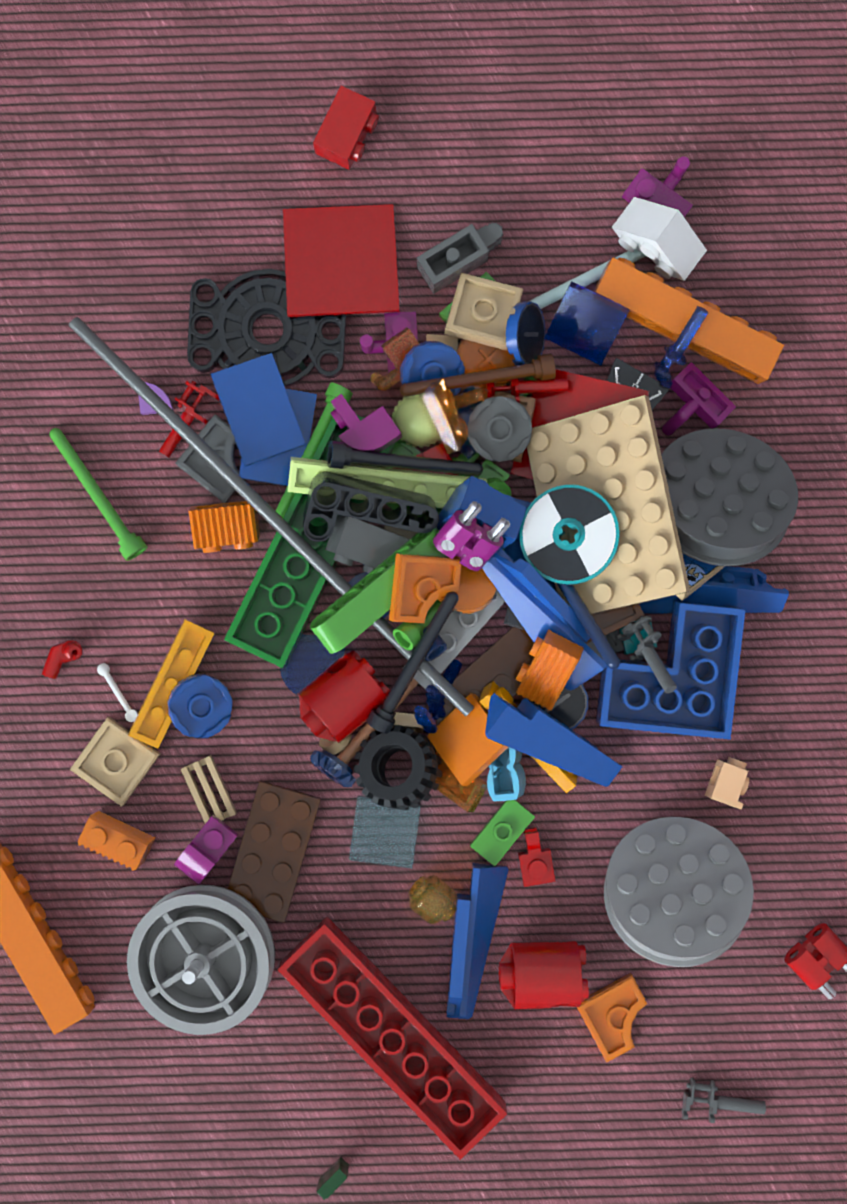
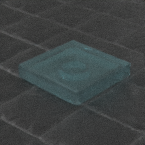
(384, 834)

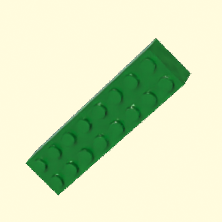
(285, 583)

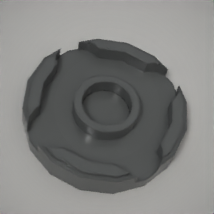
(499, 429)

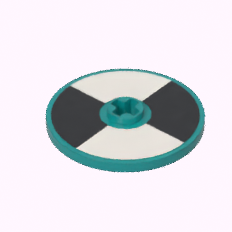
(593, 544)

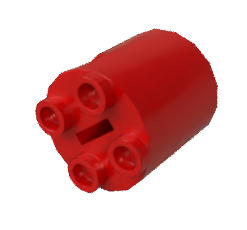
(341, 698)
(543, 974)

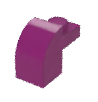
(370, 434)
(205, 849)

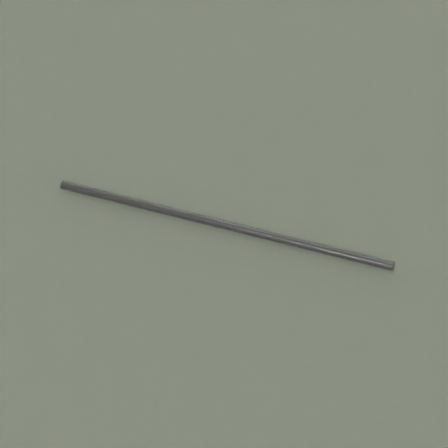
(256, 501)

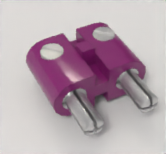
(468, 540)

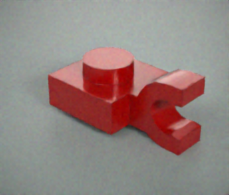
(536, 863)

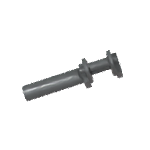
(647, 650)
(718, 1102)

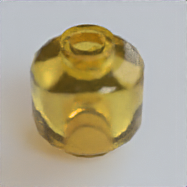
(432, 899)

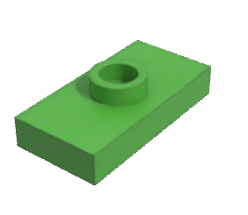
(502, 831)

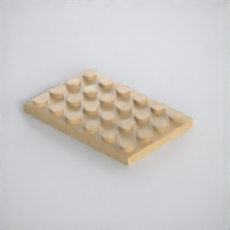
(620, 459)

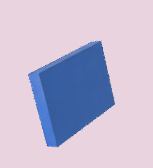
(258, 409)
(277, 468)

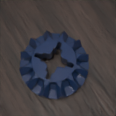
(333, 768)

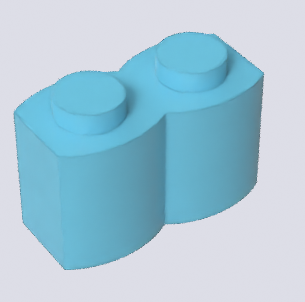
(506, 776)

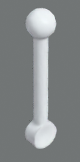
(131, 714)

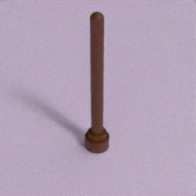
(541, 368)

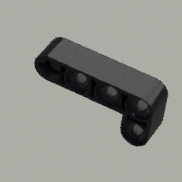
(370, 510)

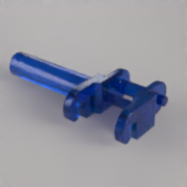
(676, 352)
(435, 701)

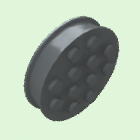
(728, 496)

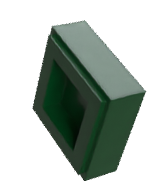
(332, 1178)

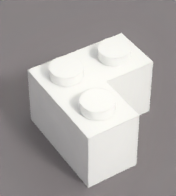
(660, 235)

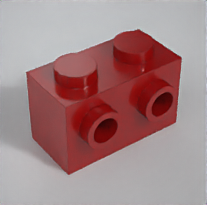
(346, 127)

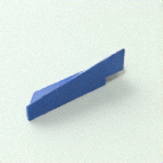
(730, 587)
(541, 609)
(547, 739)
(472, 936)

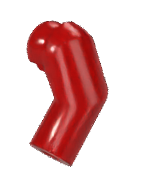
(61, 654)

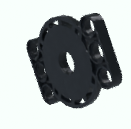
(234, 324)

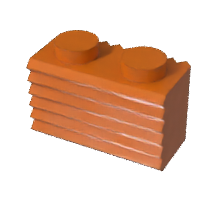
(224, 525)
(549, 670)
(116, 840)

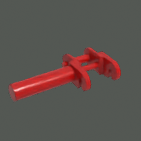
(530, 386)
(188, 416)

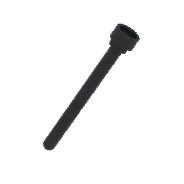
(342, 455)
(383, 716)

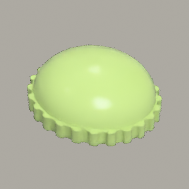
(415, 422)

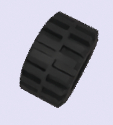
(373, 763)

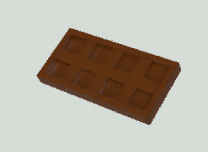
(274, 848)

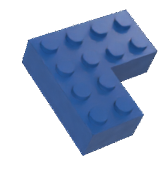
(702, 663)

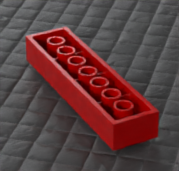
(393, 1037)

